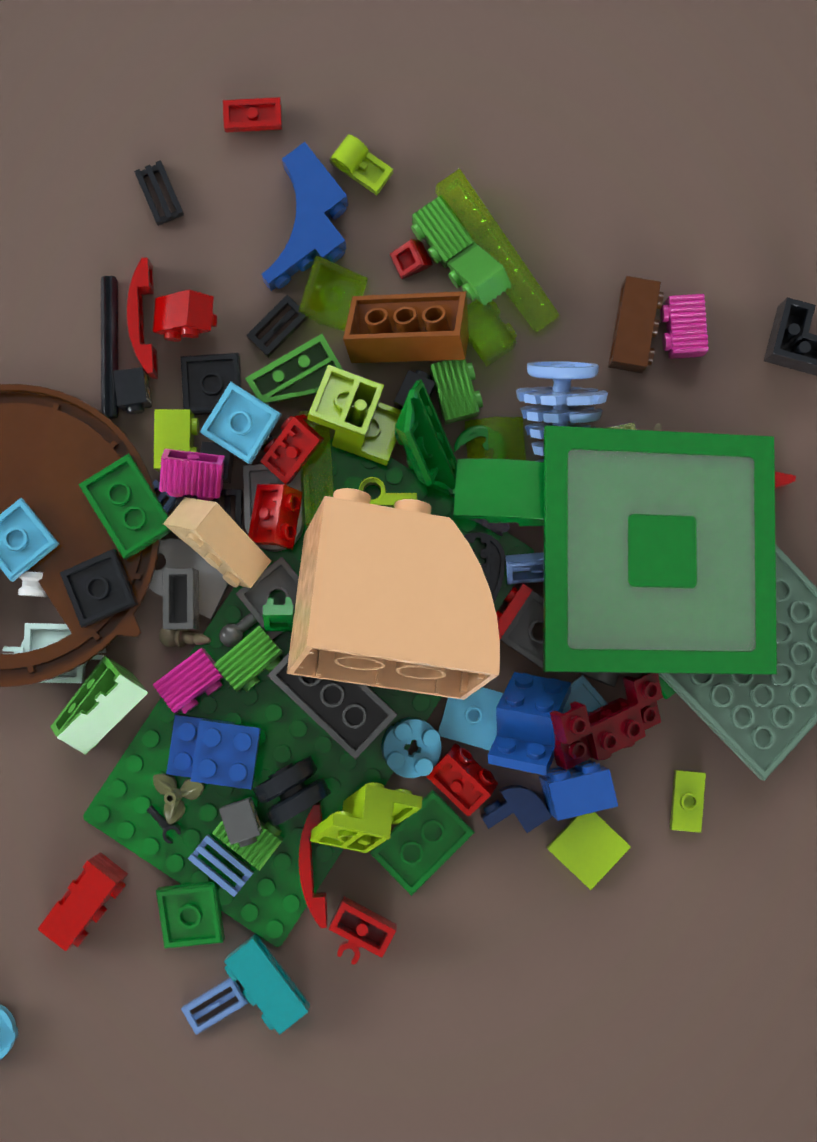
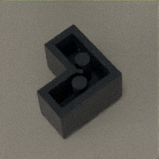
(790, 339)

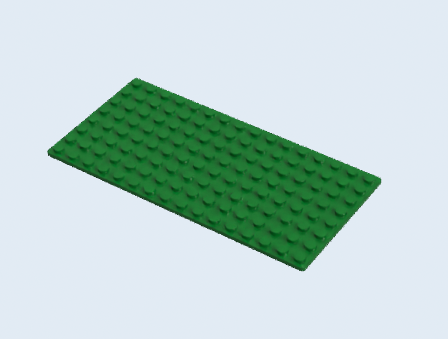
(273, 896)

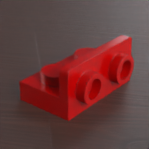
(291, 449)
(275, 515)
(463, 779)

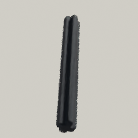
(109, 345)

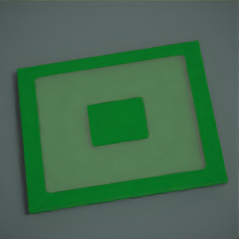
(659, 552)

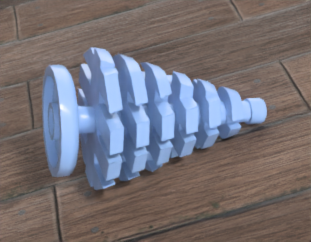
(561, 400)

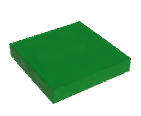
(190, 914)

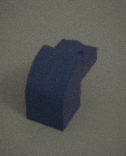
(520, 801)

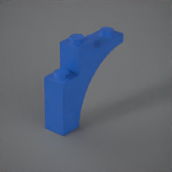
(313, 233)

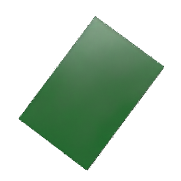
(126, 506)
(422, 843)

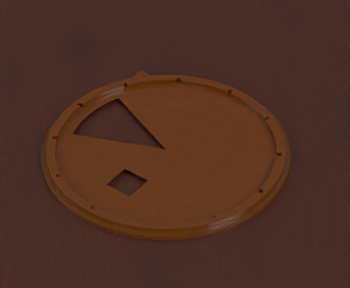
(45, 452)

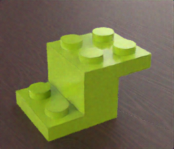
(354, 412)
(366, 818)

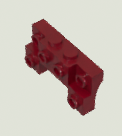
(608, 728)

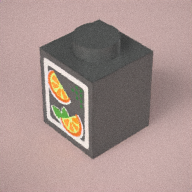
(241, 822)

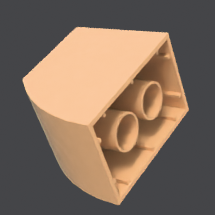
(392, 600)

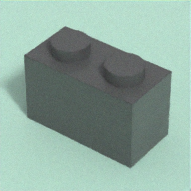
(181, 599)

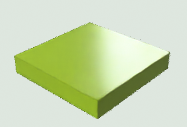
(588, 848)

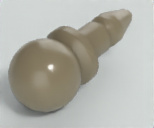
(181, 637)

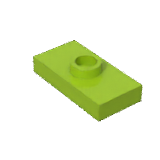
(687, 801)

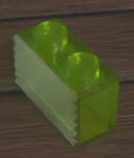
(488, 332)

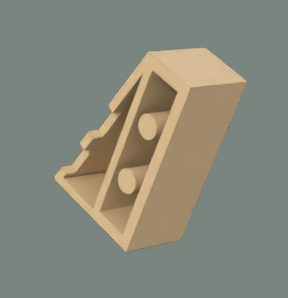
(218, 540)

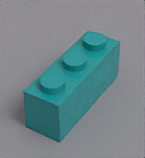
(266, 984)

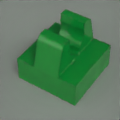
(278, 616)

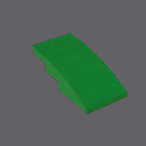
(500, 491)

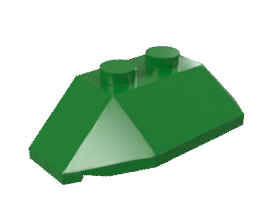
(426, 441)

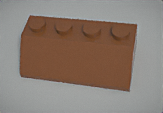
(407, 327)

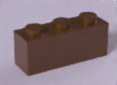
(635, 324)

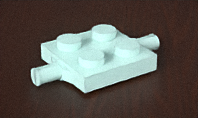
(44, 634)

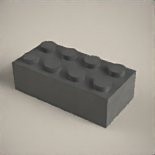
(344, 710)

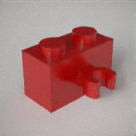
(183, 315)
(361, 929)

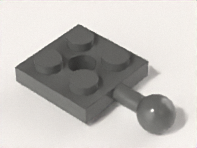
(276, 577)
(519, 633)

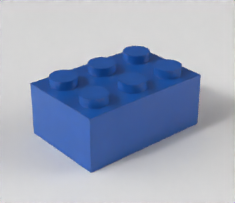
(578, 790)

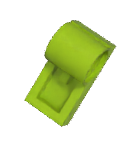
(359, 164)
(385, 499)

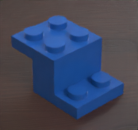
(524, 723)
(213, 751)

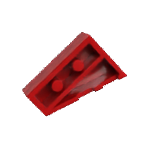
(83, 902)

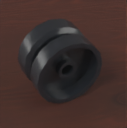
(292, 791)

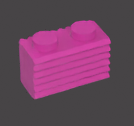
(685, 326)
(191, 474)
(189, 681)

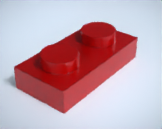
(252, 114)
(515, 601)

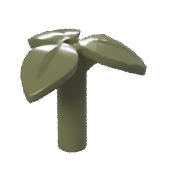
(174, 806)

